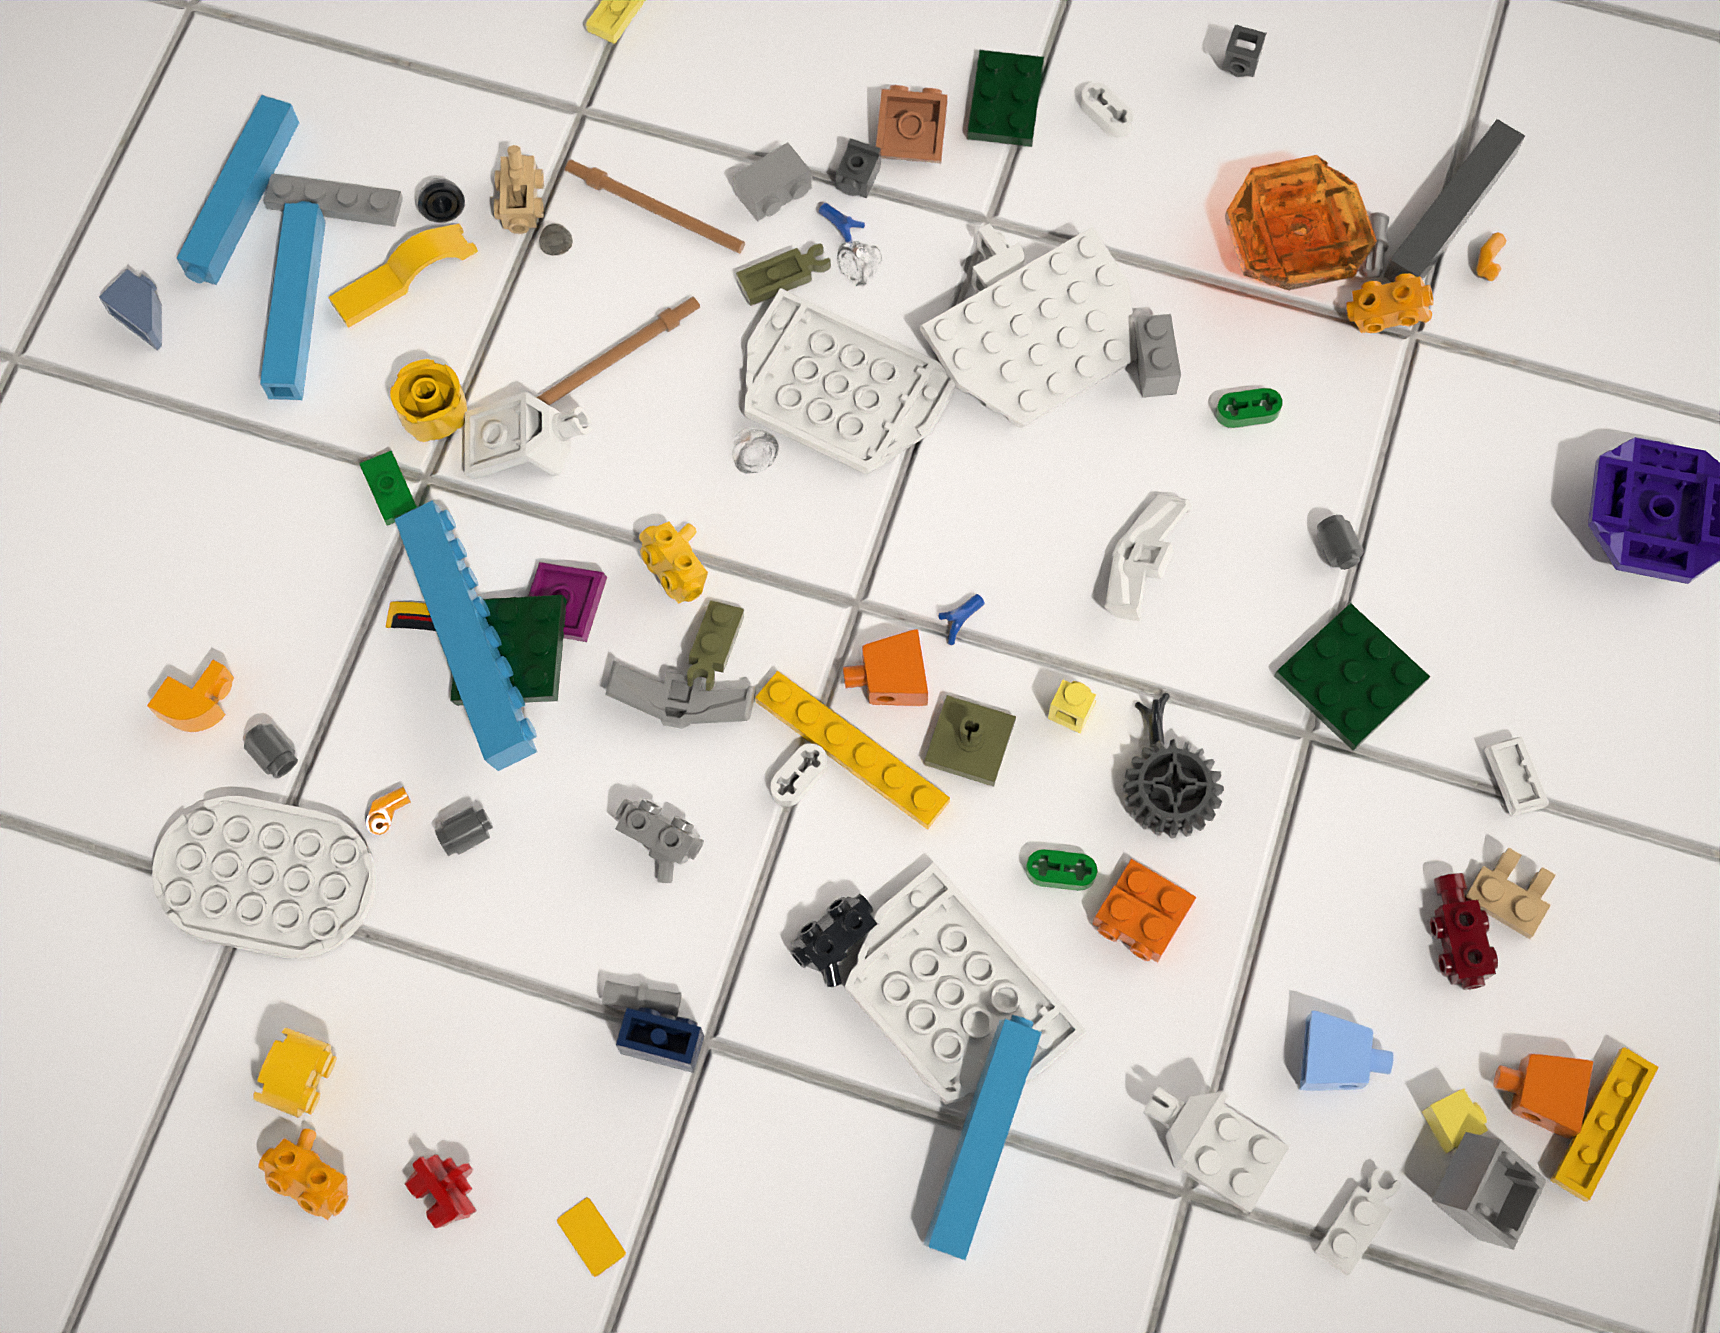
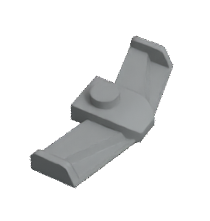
(675, 701)

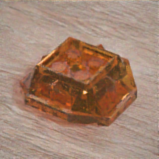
(1303, 198)

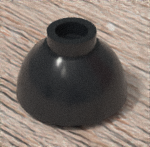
(440, 200)

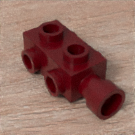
(1461, 939)

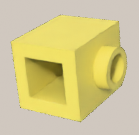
(1453, 1117)

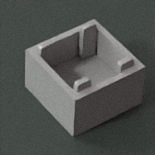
(1489, 1190)

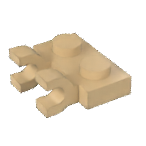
(1508, 902)

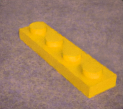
(1604, 1124)

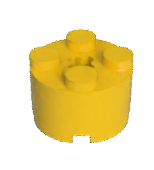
(429, 400)
(294, 1072)

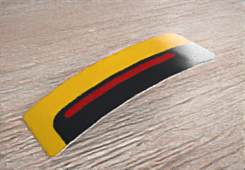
(409, 616)

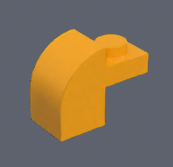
(196, 707)

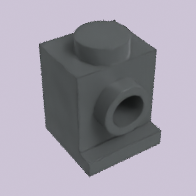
(1241, 60)
(858, 168)

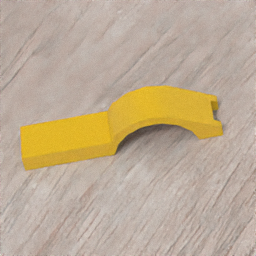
(394, 277)

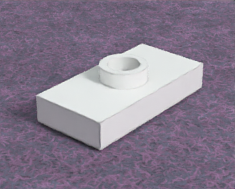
(1516, 776)

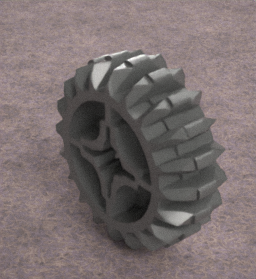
(1187, 788)

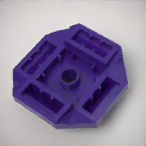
(1665, 478)

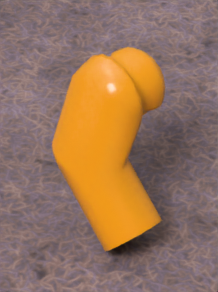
(1488, 252)
(383, 809)

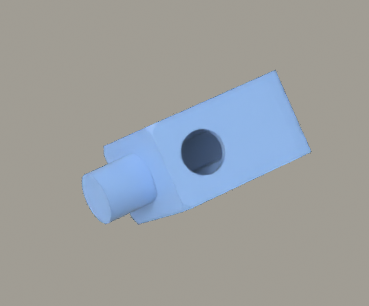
(1339, 1054)

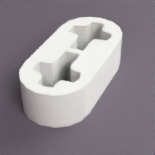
(1110, 107)
(804, 781)

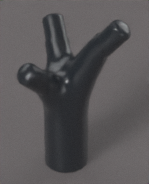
(1154, 718)

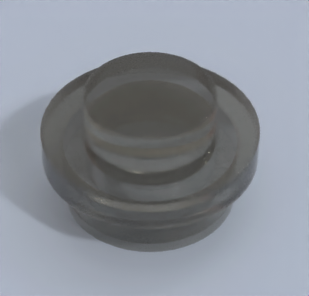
(555, 240)

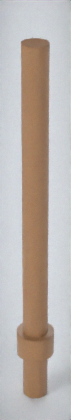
(599, 180)
(666, 320)

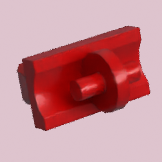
(447, 1186)

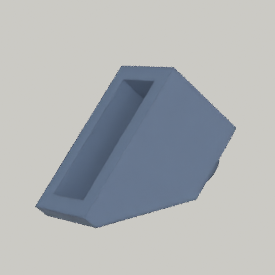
(136, 306)

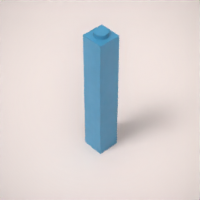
(238, 190)
(293, 301)
(983, 1137)

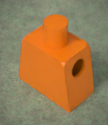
(891, 671)
(1548, 1091)

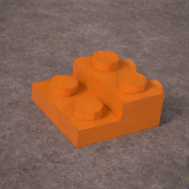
(1143, 911)

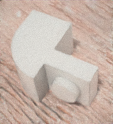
(999, 257)

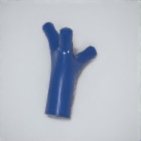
(840, 220)
(961, 614)

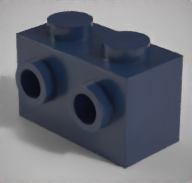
(660, 1039)

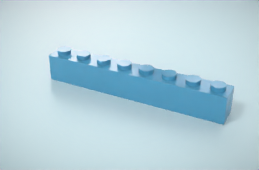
(466, 636)

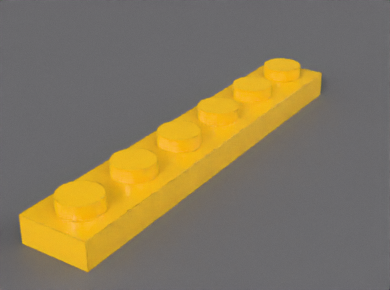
(853, 750)

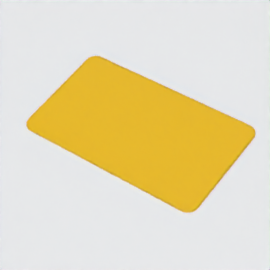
(591, 1237)

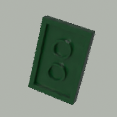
(1005, 98)

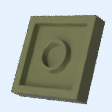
(970, 740)

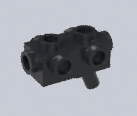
(825, 941)

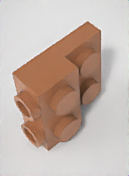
(912, 124)

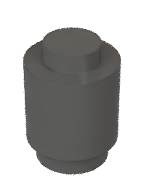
(1339, 542)
(270, 750)
(464, 830)

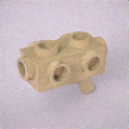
(518, 188)

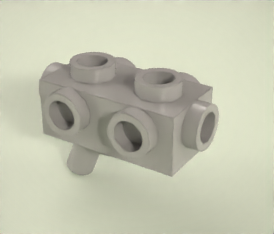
(667, 838)

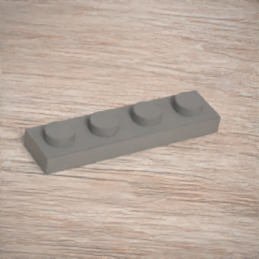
(336, 199)

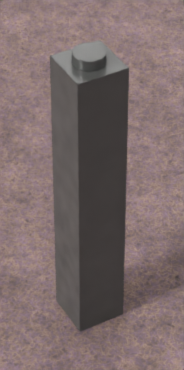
(1456, 202)

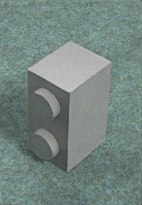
(772, 182)
(1157, 355)

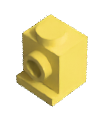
(1074, 700)

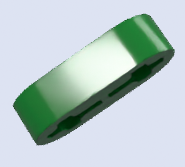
(1249, 407)
(1061, 861)

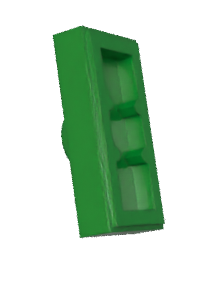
(388, 486)

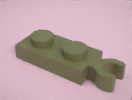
(783, 272)
(714, 642)

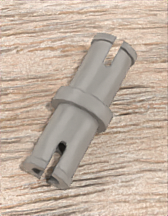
(642, 996)

